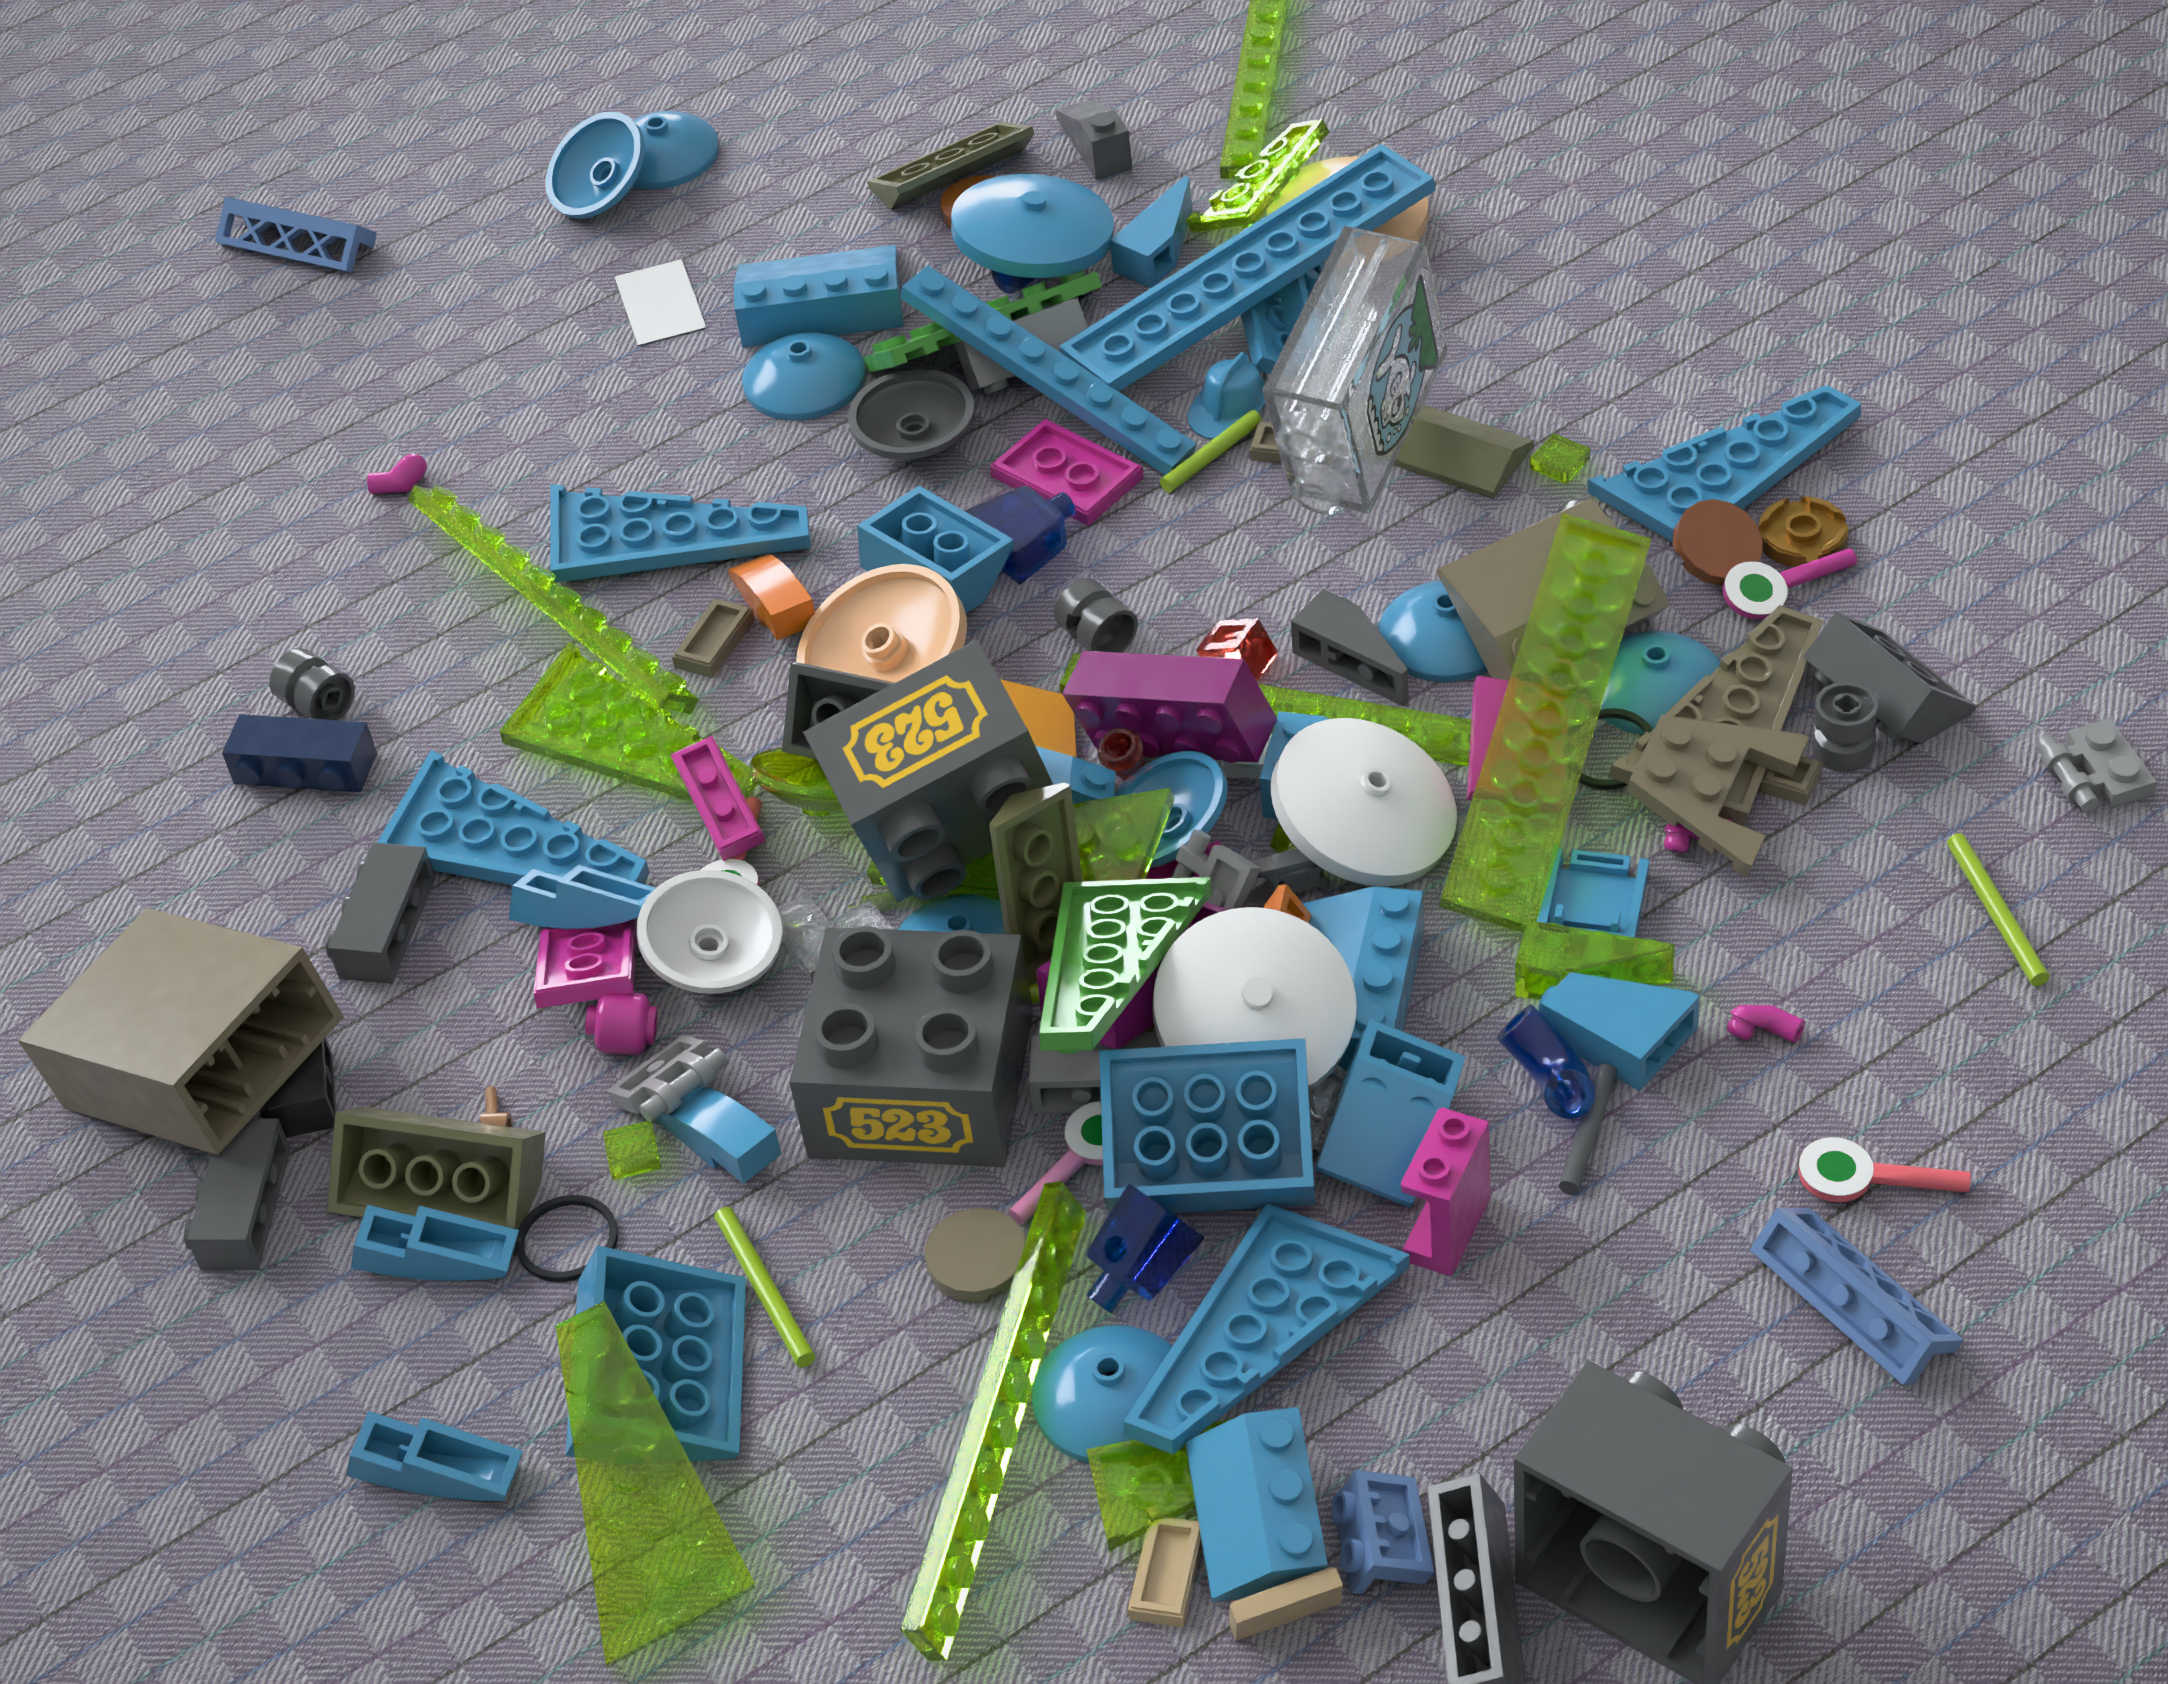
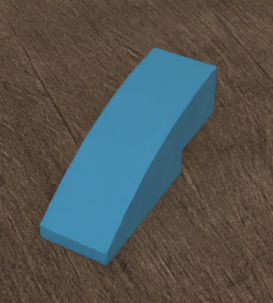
(576, 900)
(723, 1133)
(432, 1246)
(432, 1460)

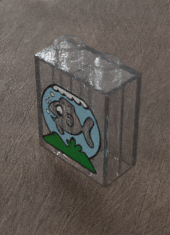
(1355, 370)

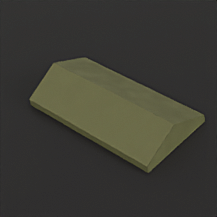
(950, 163)
(1462, 451)
(1033, 858)

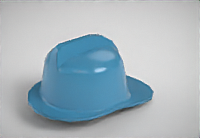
(1228, 394)

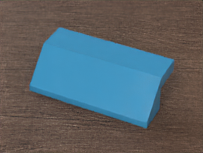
(1273, 319)

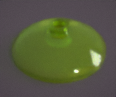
(795, 781)

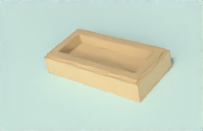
(1166, 1573)
(1285, 1603)

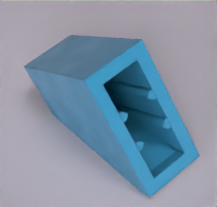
(1621, 1022)

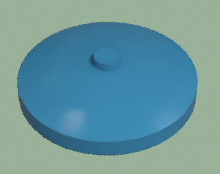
(1032, 225)

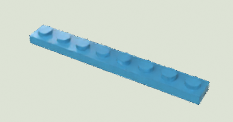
(1047, 370)

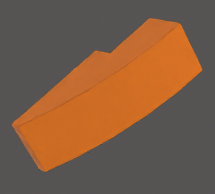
(774, 595)

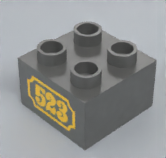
(929, 769)
(913, 1046)
(1652, 1521)

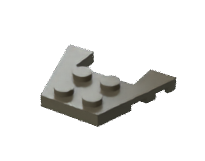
(1692, 770)

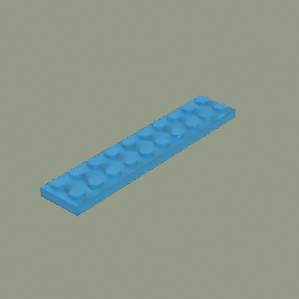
(1247, 268)

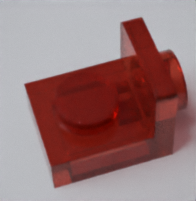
(1240, 640)

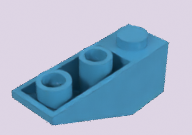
(1153, 240)

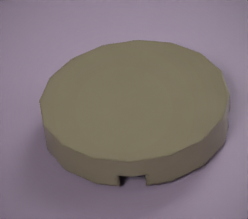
(974, 1254)

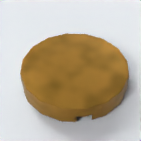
(1802, 530)

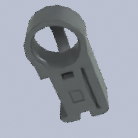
(1286, 868)

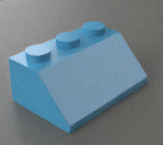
(937, 536)
(1255, 1503)

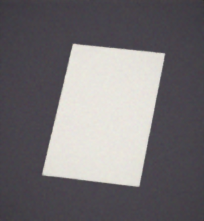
(660, 302)

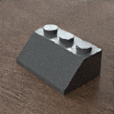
(1909, 694)
(817, 695)

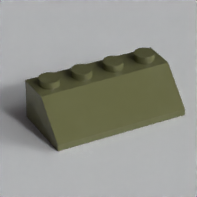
(433, 1163)

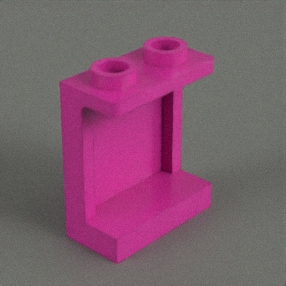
(1454, 1178)

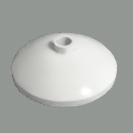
(715, 913)

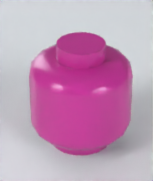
(622, 1023)

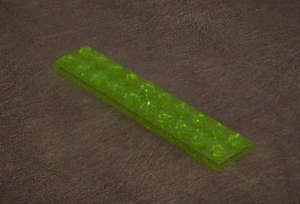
(1545, 724)

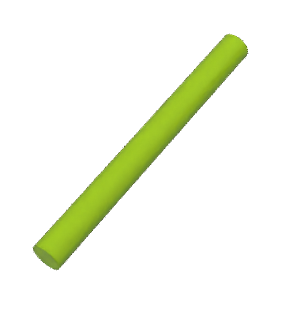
(1998, 910)
(764, 1287)

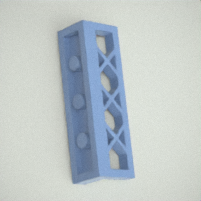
(297, 224)
(1853, 1293)

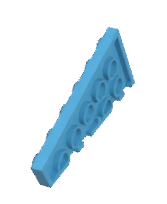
(1727, 464)
(651, 531)
(494, 831)
(1267, 1306)

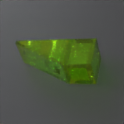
(1554, 950)

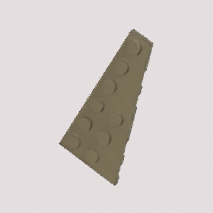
(1746, 690)

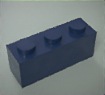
(299, 753)

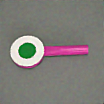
(1758, 589)

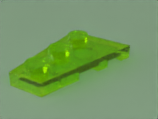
(1139, 1487)

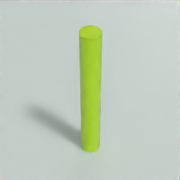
(1210, 451)

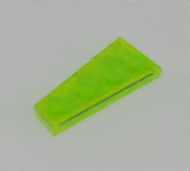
(1262, 180)

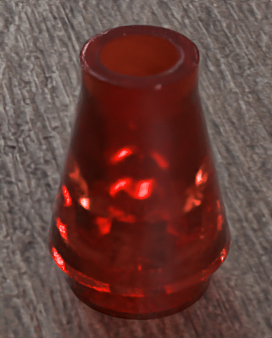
(1121, 752)

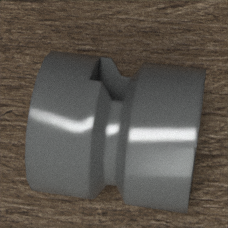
(1095, 617)
(311, 685)
(1845, 726)

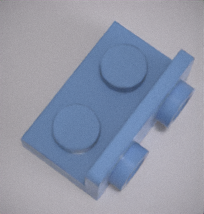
(1381, 1530)

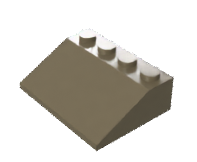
(1500, 583)

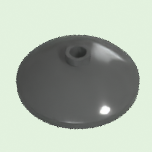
(911, 414)

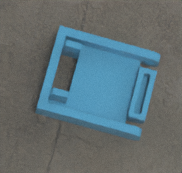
(1596, 893)

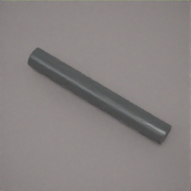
(1587, 1131)

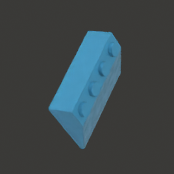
(818, 294)
(1380, 942)
(1208, 1125)
(685, 1338)

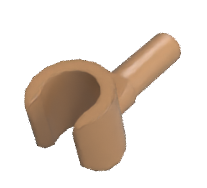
(492, 1113)

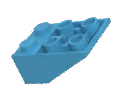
(1386, 1109)

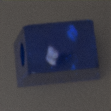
(1033, 524)
(1138, 1249)

